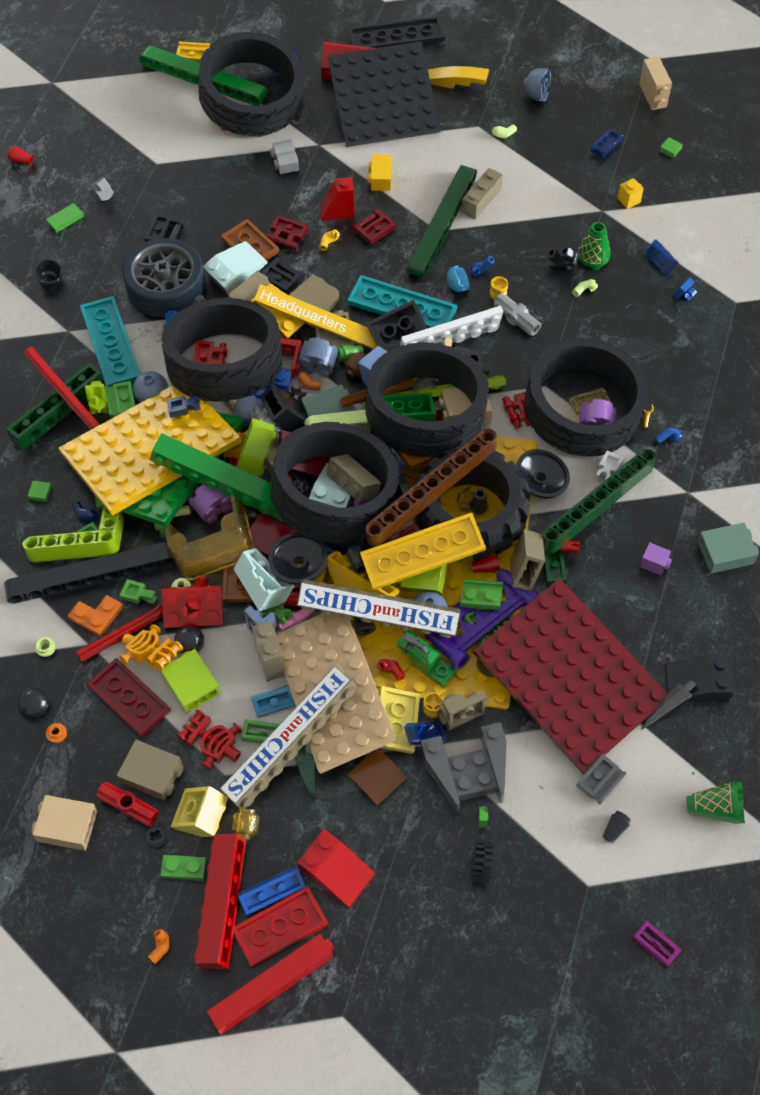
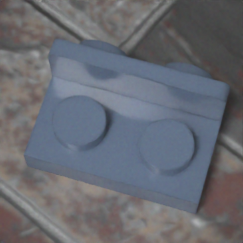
(255, 617)

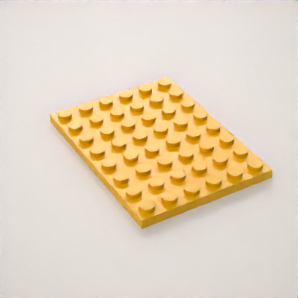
(117, 453)

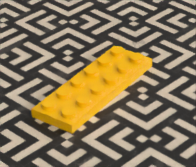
(422, 551)

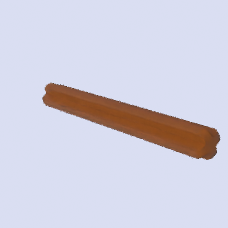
(360, 397)

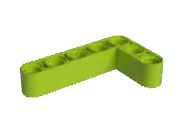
(78, 544)

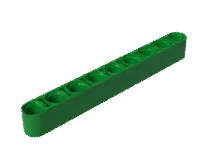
(189, 71)

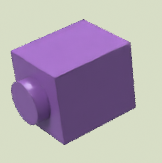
(656, 559)

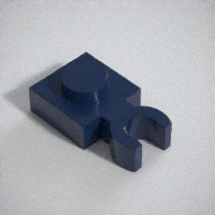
(180, 405)

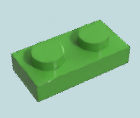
(183, 867)

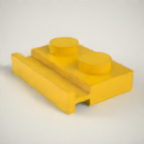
(192, 50)

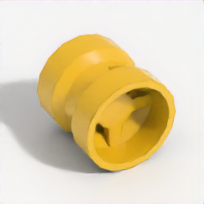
(498, 286)
(432, 701)

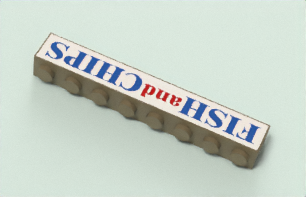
(378, 607)
(288, 738)

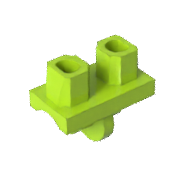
(96, 397)

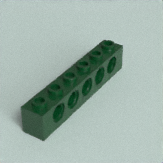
(51, 409)

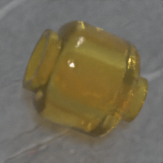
(245, 823)

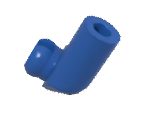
(480, 267)
(670, 433)

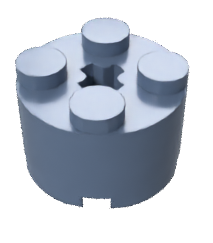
(318, 357)

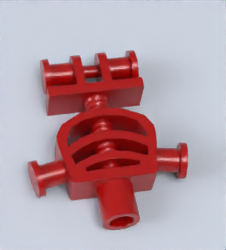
(222, 741)

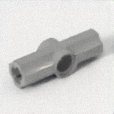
(517, 314)

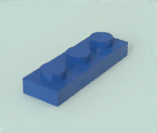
(271, 890)

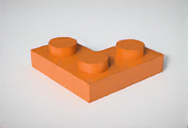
(96, 619)

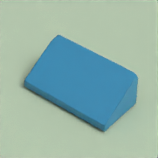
(272, 701)

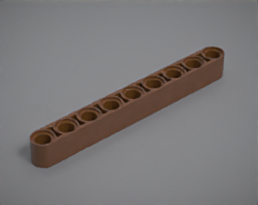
(483, 444)

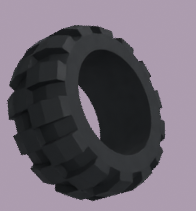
(504, 481)

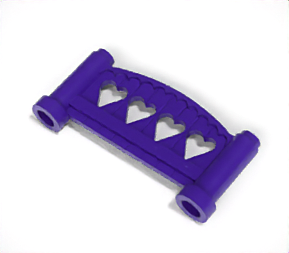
(455, 647)

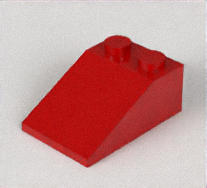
(335, 868)

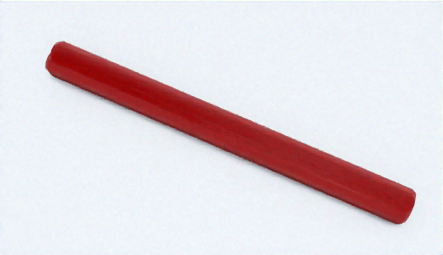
(61, 388)
(117, 635)

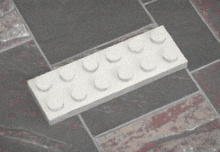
(458, 329)

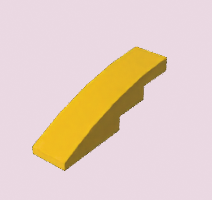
(457, 75)

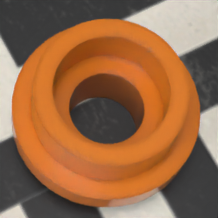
(58, 737)

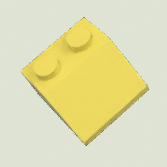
(200, 811)

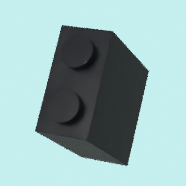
(283, 408)

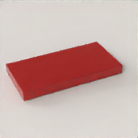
(279, 927)

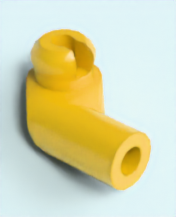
(328, 238)

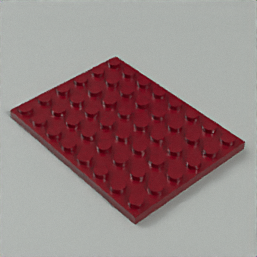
(571, 675)

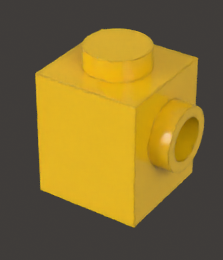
(630, 193)

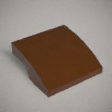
(376, 776)

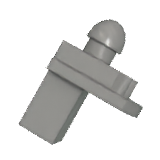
(102, 189)

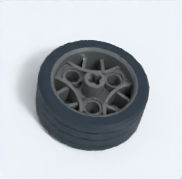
(163, 276)

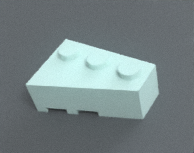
(259, 580)

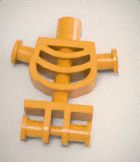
(147, 647)

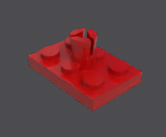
(192, 606)

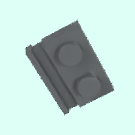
(601, 779)

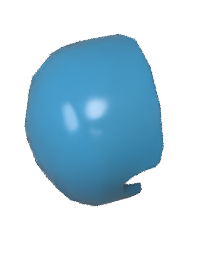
(457, 279)

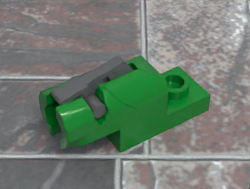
(425, 658)

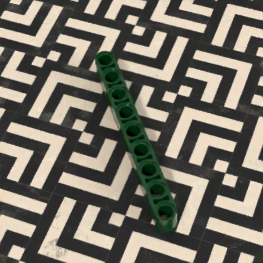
(441, 222)
(598, 500)

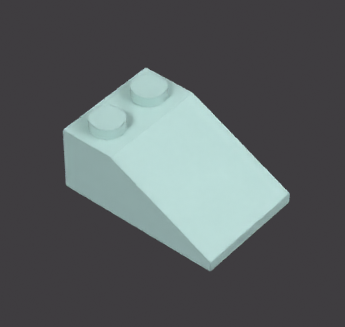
(234, 266)
(329, 492)

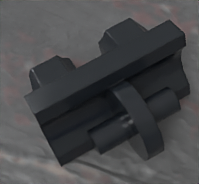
(563, 258)

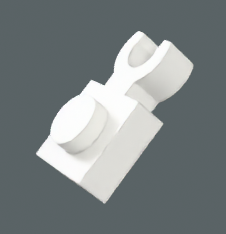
(609, 464)

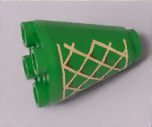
(595, 247)
(719, 803)

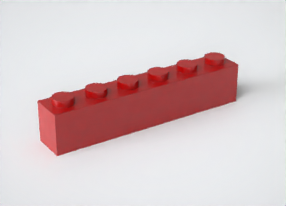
(220, 902)

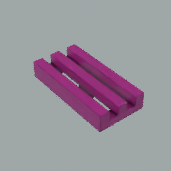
(650, 949)

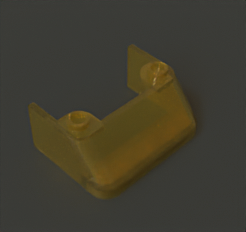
(214, 550)

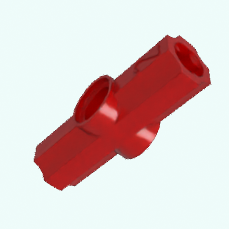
(137, 810)

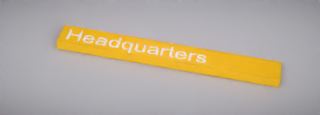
(314, 316)

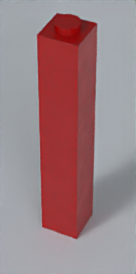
(271, 983)

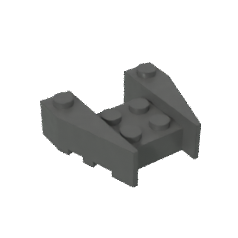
(469, 773)

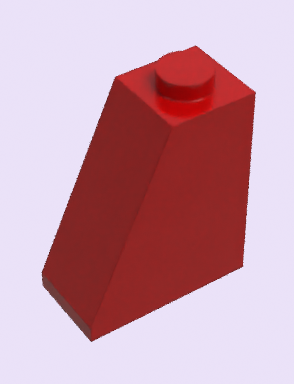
(338, 201)

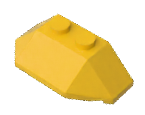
(345, 576)

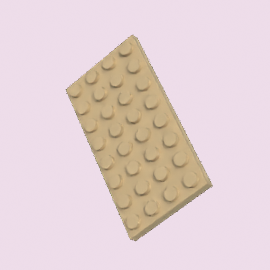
(361, 722)

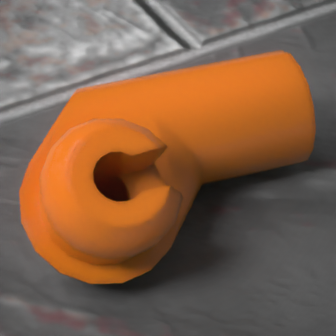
(307, 383)
(162, 946)

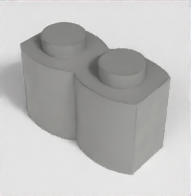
(285, 156)

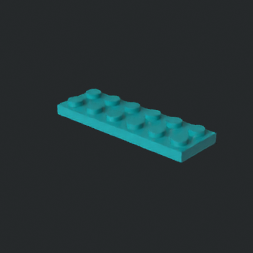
(384, 297)
(110, 341)

